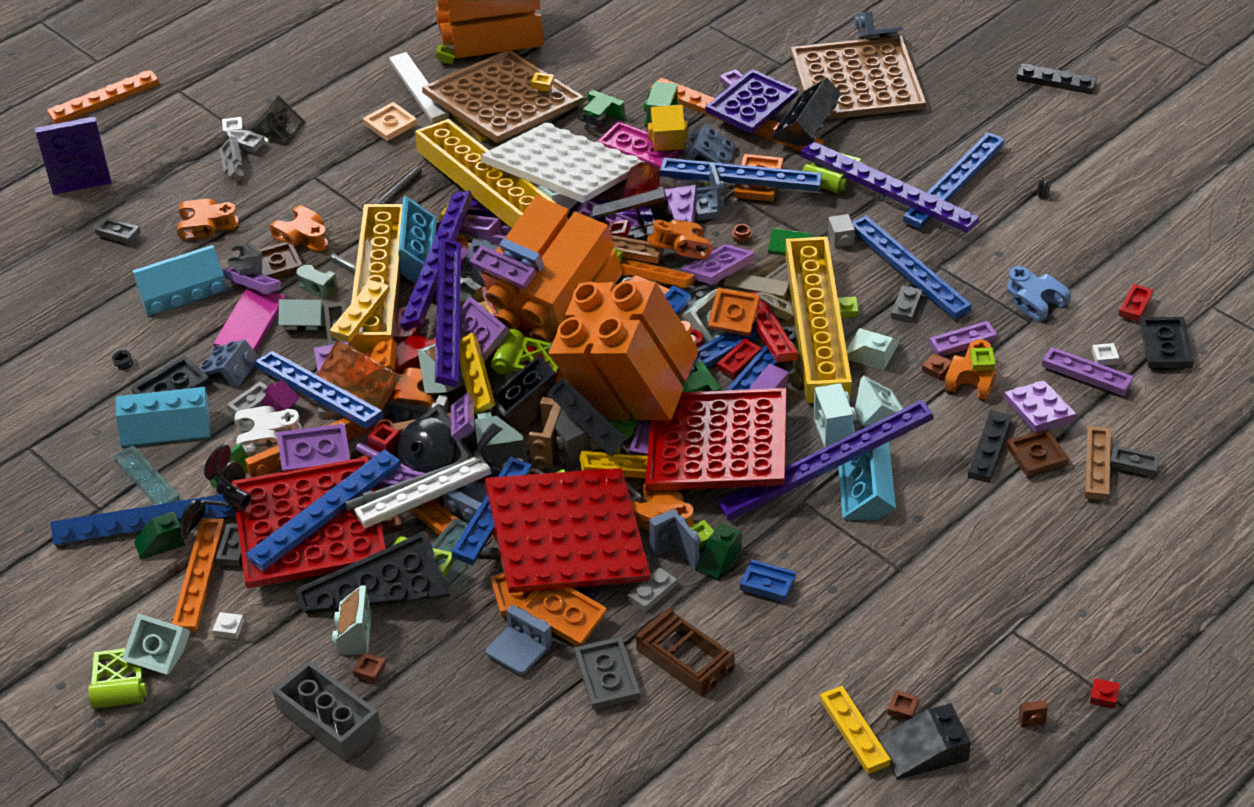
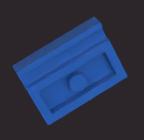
(767, 580)

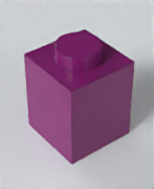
(279, 396)

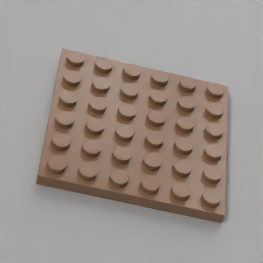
(869, 73)
(499, 96)

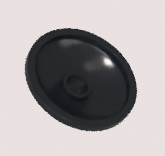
(435, 444)

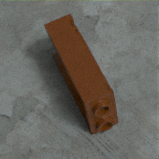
(664, 625)

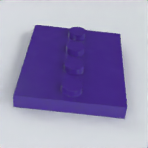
(751, 101)
(73, 155)

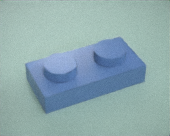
(521, 254)

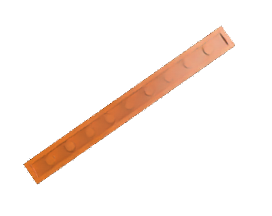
(697, 101)

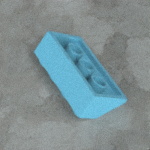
(415, 238)
(179, 280)
(163, 417)
(867, 485)

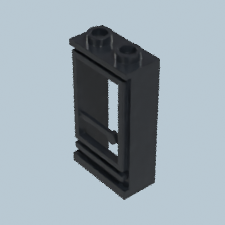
(655, 199)

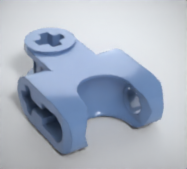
(1033, 292)

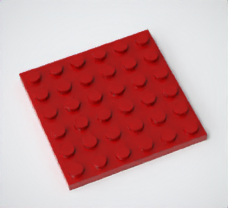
(720, 441)
(284, 495)
(566, 530)

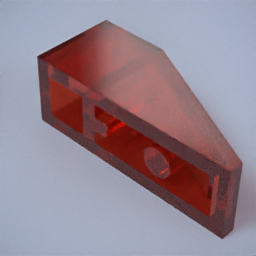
(641, 179)

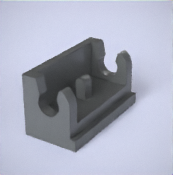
(248, 261)

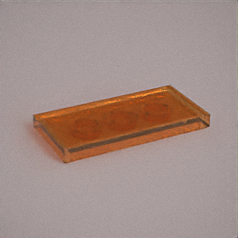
(359, 375)

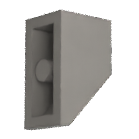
(333, 312)

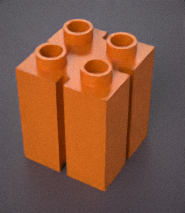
(489, 25)
(572, 254)
(624, 350)

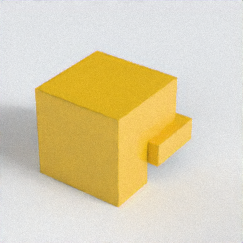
(667, 128)

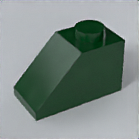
(159, 536)
(720, 551)

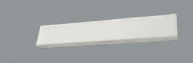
(414, 82)
(422, 491)

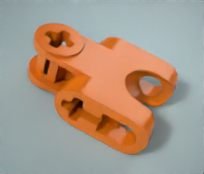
(205, 219)
(305, 229)
(679, 237)
(961, 373)
(411, 389)
(659, 503)

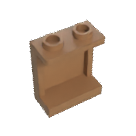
(542, 445)

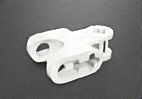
(263, 427)

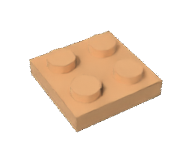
(390, 121)

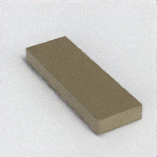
(750, 284)

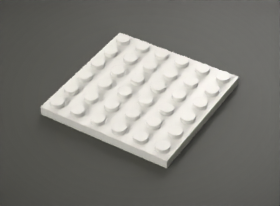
(562, 162)

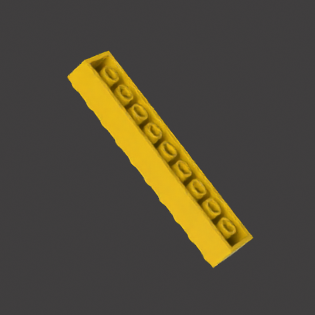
(460, 159)
(379, 263)
(817, 315)

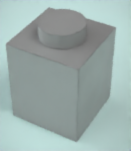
(841, 231)

